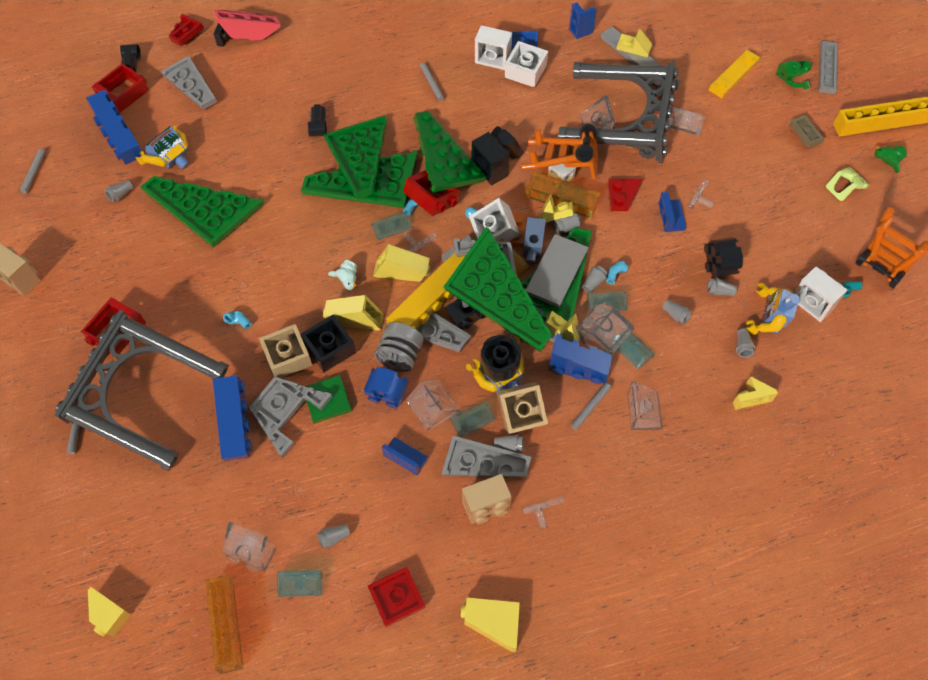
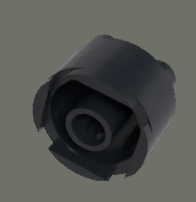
(723, 257)
(500, 358)

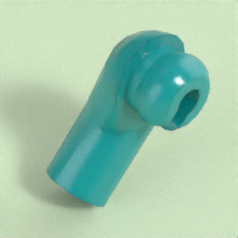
(851, 285)

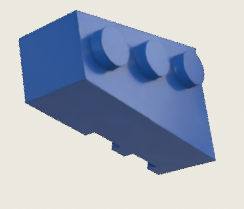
(578, 361)

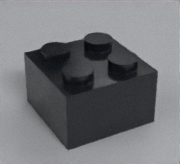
(490, 157)
(328, 343)

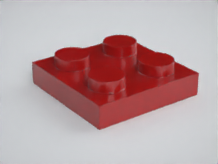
(396, 596)

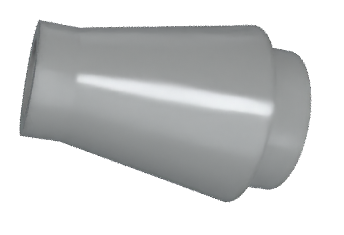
(117, 191)
(595, 278)
(720, 287)
(678, 312)
(744, 345)
(510, 442)
(330, 536)

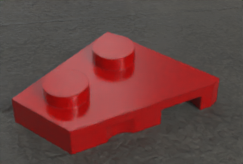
(185, 30)
(622, 193)

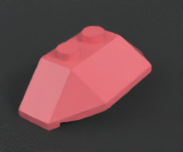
(246, 24)

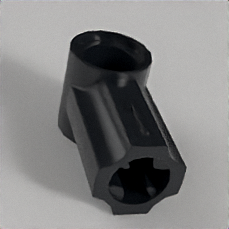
(130, 54)
(317, 123)

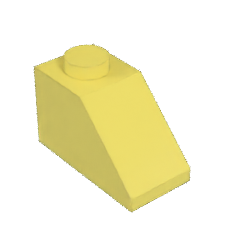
(105, 614)

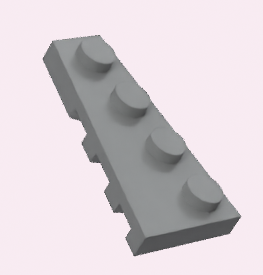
(189, 81)
(444, 333)
(483, 460)

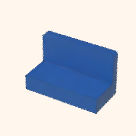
(582, 21)
(527, 37)
(671, 213)
(405, 456)

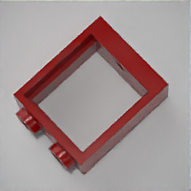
(117, 77)
(415, 190)
(102, 318)

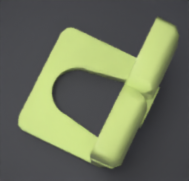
(857, 182)

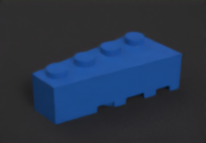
(114, 127)
(232, 418)

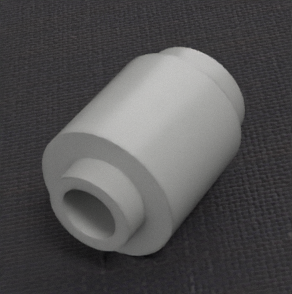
(566, 224)

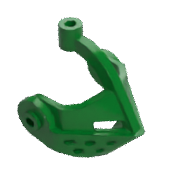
(794, 69)

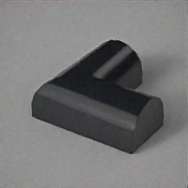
(508, 142)

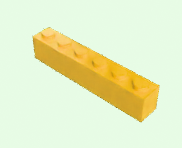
(882, 116)
(427, 297)

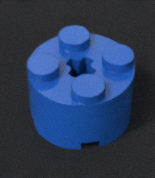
(385, 387)

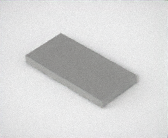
(556, 270)

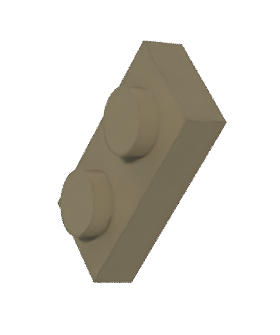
(806, 131)

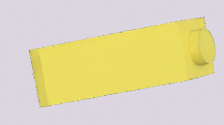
(401, 265)
(355, 312)
(493, 620)

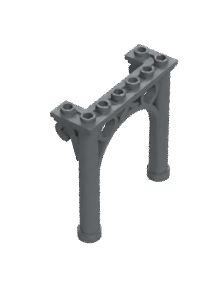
(661, 80)
(127, 329)

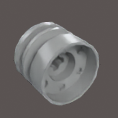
(399, 347)

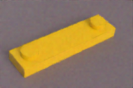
(734, 74)

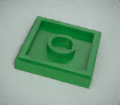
(337, 405)

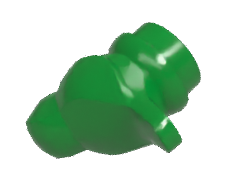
(891, 155)

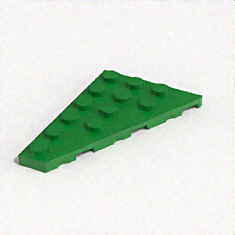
(444, 159)
(388, 186)
(202, 210)

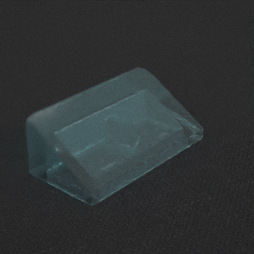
(391, 226)
(613, 299)
(635, 351)
(472, 418)
(299, 583)

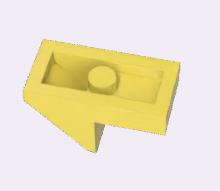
(636, 45)
(551, 212)
(567, 329)
(756, 394)

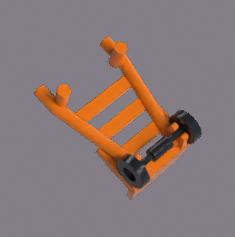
(584, 152)
(888, 256)

